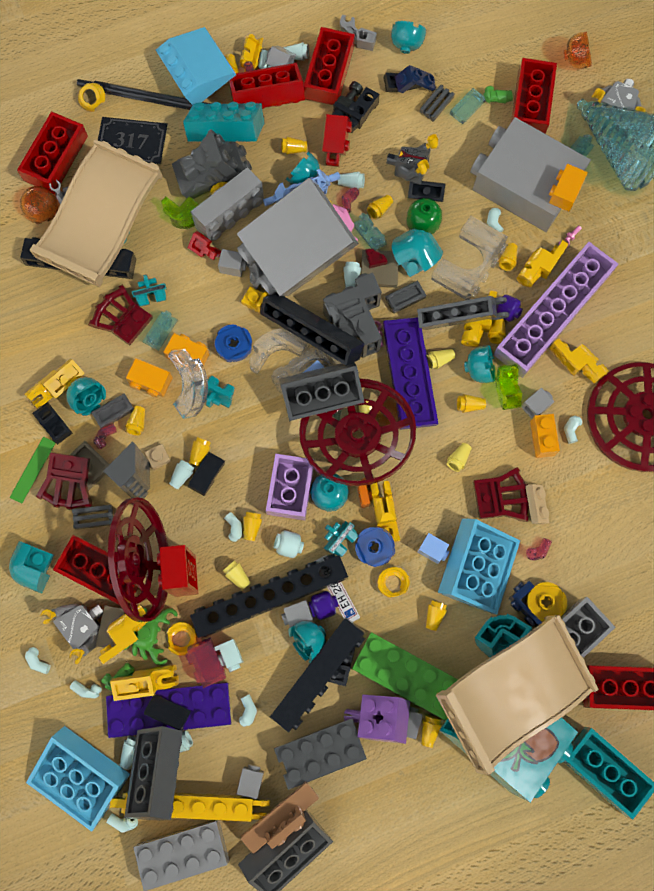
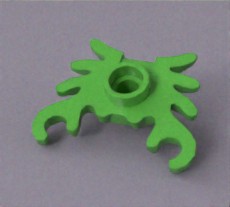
(148, 637)

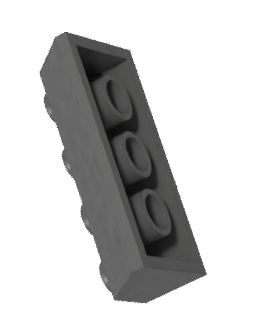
(321, 390)
(131, 471)
(154, 774)
(276, 867)

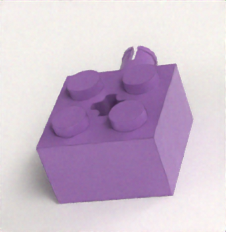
(381, 718)

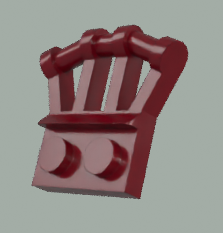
(129, 324)
(70, 469)
(490, 500)

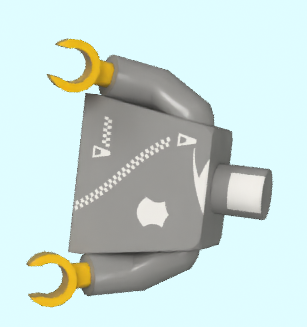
(620, 95)
(77, 626)

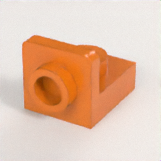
(364, 495)

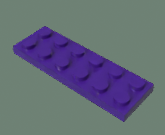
(410, 370)
(208, 709)

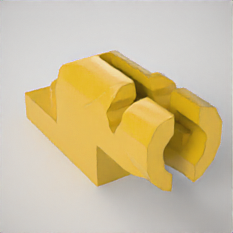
(540, 264)
(474, 330)
(579, 360)
(54, 383)
(385, 510)
(122, 635)
(144, 682)

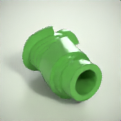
(499, 96)
(126, 670)

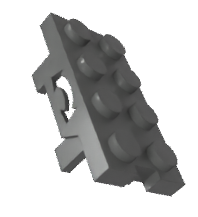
(320, 753)

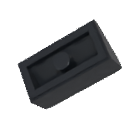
(427, 189)
(167, 712)

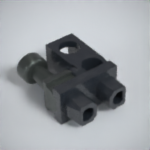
(359, 110)

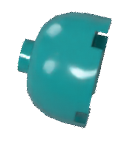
(407, 37)
(305, 169)
(481, 365)
(85, 395)
(328, 494)
(308, 639)

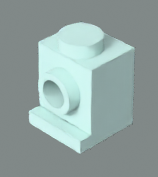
(229, 655)

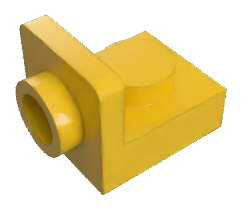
(253, 299)

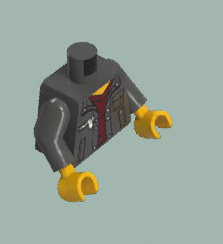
(413, 162)

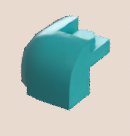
(416, 251)
(29, 566)
(500, 633)

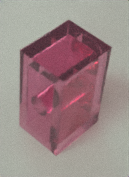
(206, 662)

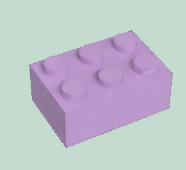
(289, 487)

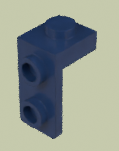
(412, 76)
(520, 591)

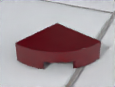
(375, 258)

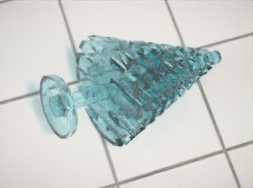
(625, 139)

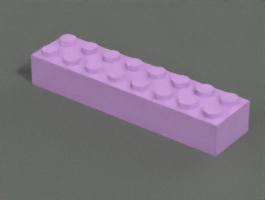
(555, 309)

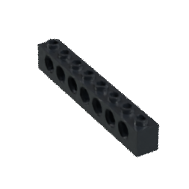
(201, 614)

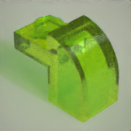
(180, 216)
(507, 387)

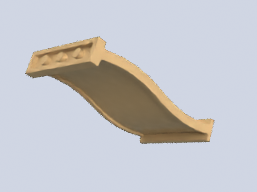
(97, 212)
(517, 693)

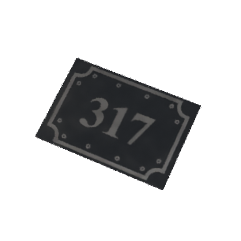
(135, 137)

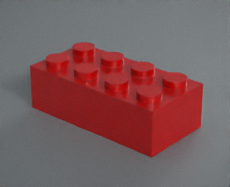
(329, 66)
(268, 86)
(534, 93)
(52, 152)
(88, 567)
(178, 571)
(621, 688)

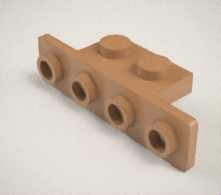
(281, 820)

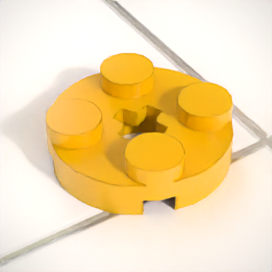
(554, 594)

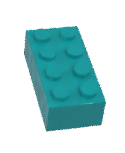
(232, 121)
(610, 773)

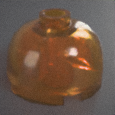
(578, 51)
(38, 204)

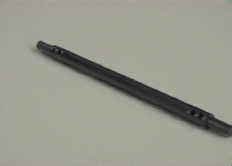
(142, 95)

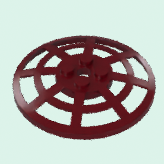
(631, 413)
(367, 443)
(135, 559)

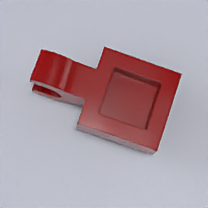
(201, 246)

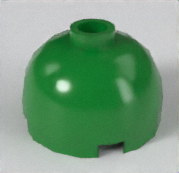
(424, 215)

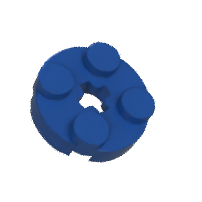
(231, 353)
(385, 550)

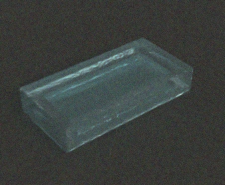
(467, 106)

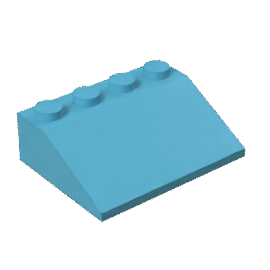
(196, 64)
(479, 565)
(77, 777)

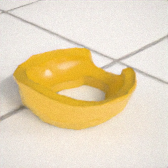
(100, 96)
(393, 571)
(173, 630)

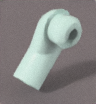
(263, 59)
(492, 220)
(570, 427)
(236, 527)
(34, 663)
(85, 692)
(249, 712)
(122, 825)

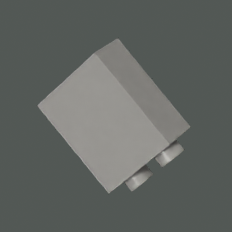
(523, 172)
(295, 239)

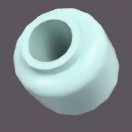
(288, 544)

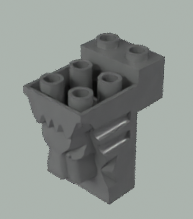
(209, 164)
(351, 311)

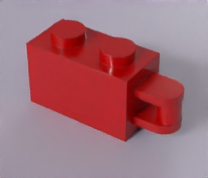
(336, 138)

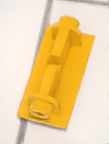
(254, 48)

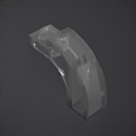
(275, 341)
(193, 383)

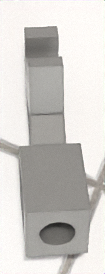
(368, 37)

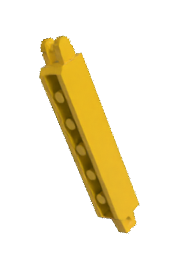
(208, 806)

